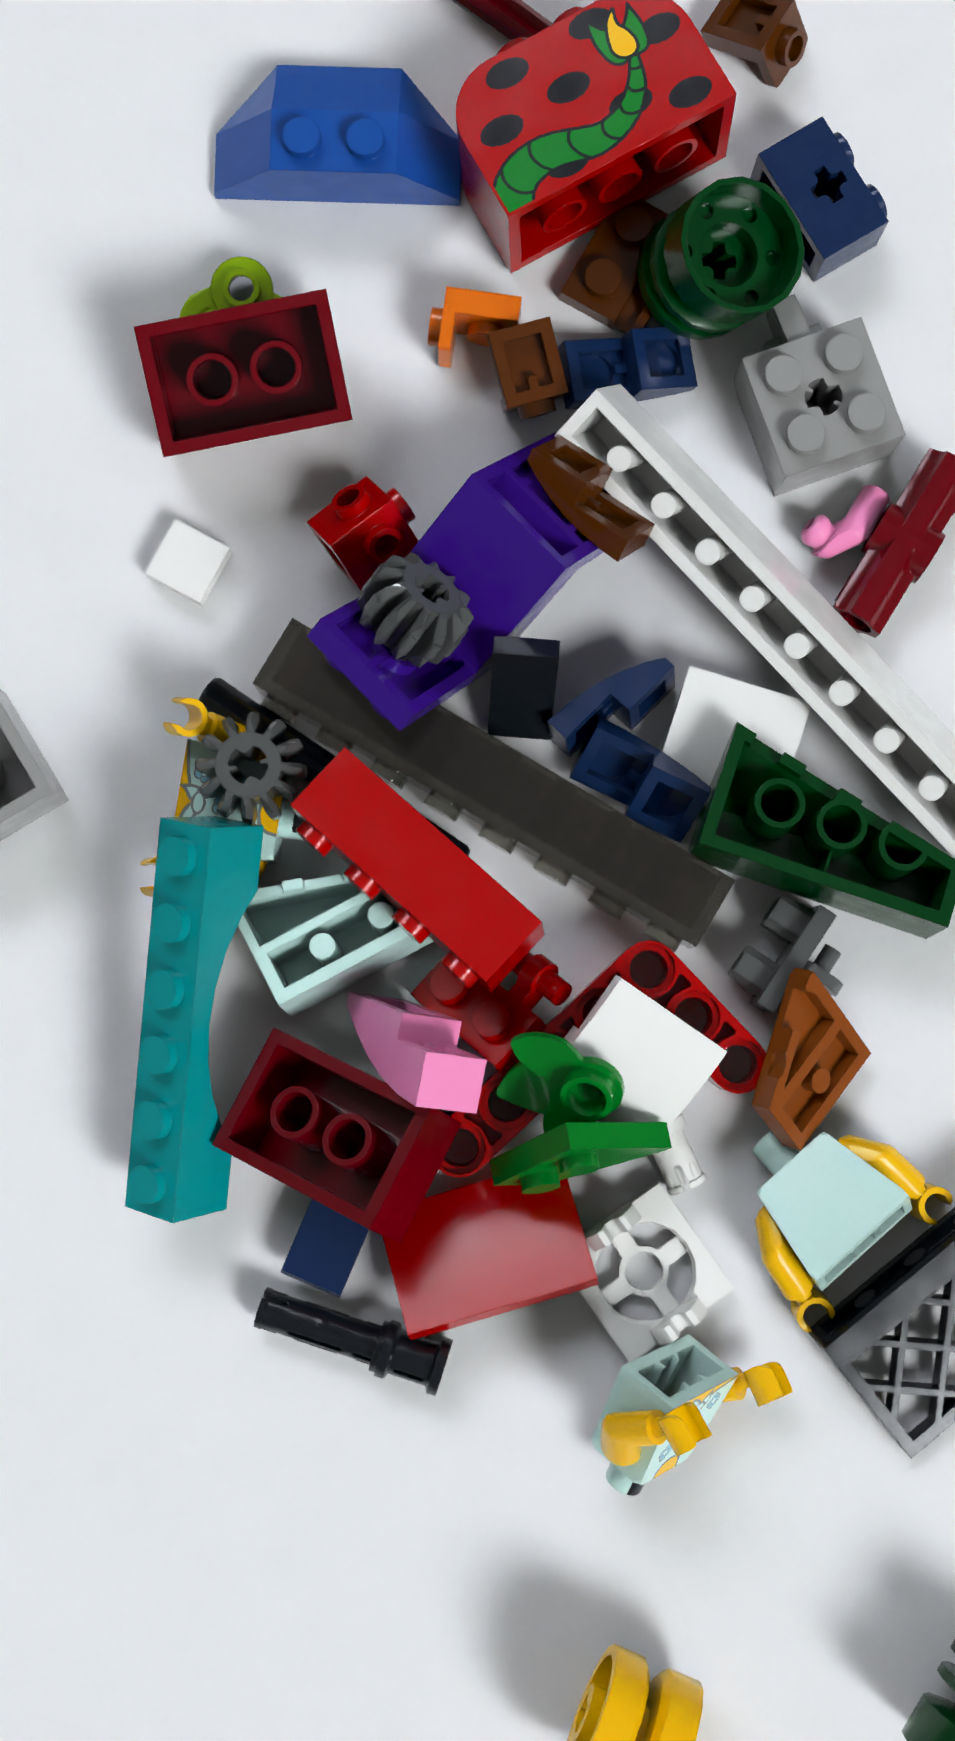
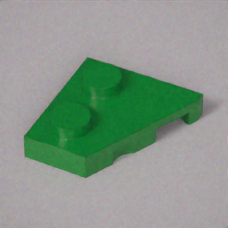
(576, 1151)

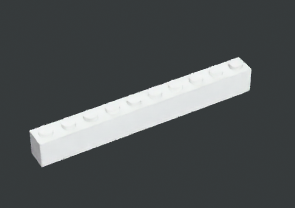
(773, 606)

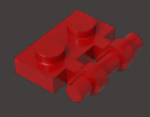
(497, 1016)

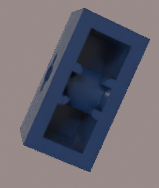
(824, 164)

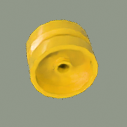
(628, 1707)

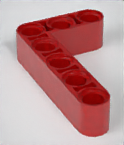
(674, 987)

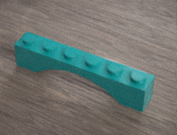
(200, 892)

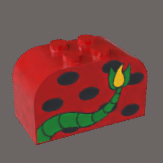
(588, 122)

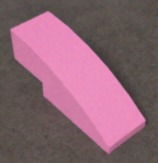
(418, 1052)

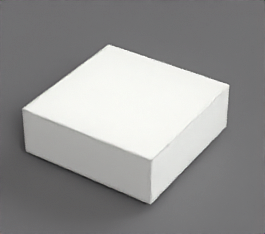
(188, 562)

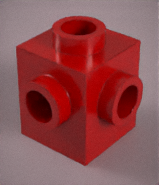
(364, 529)

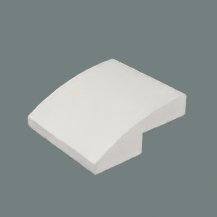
(713, 705)
(651, 1048)

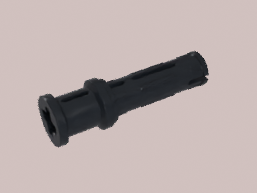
(382, 1347)

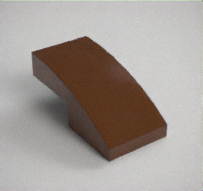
(576, 486)

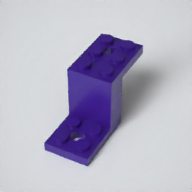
(507, 555)

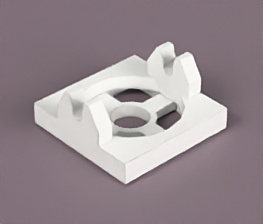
(707, 1283)

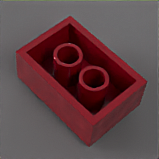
(243, 372)
(336, 1135)

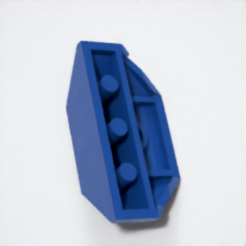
(338, 140)

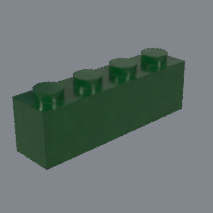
(819, 842)

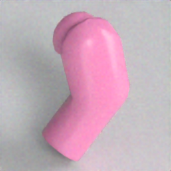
(850, 531)

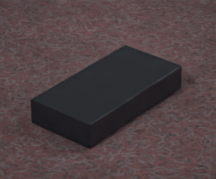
(522, 687)

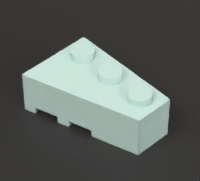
(320, 938)

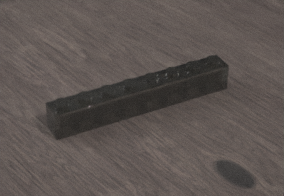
(505, 794)

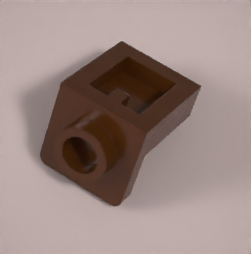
(759, 32)
(528, 368)

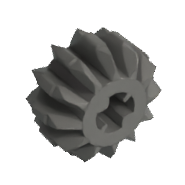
(415, 610)
(250, 746)

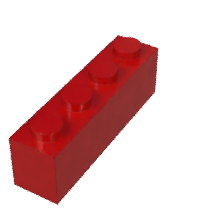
(416, 869)

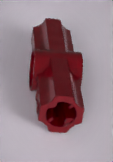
(900, 545)

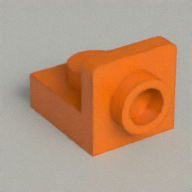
(470, 314)

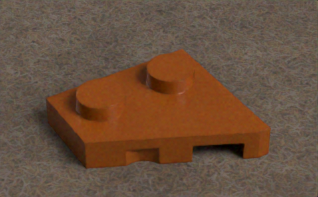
(807, 1061)

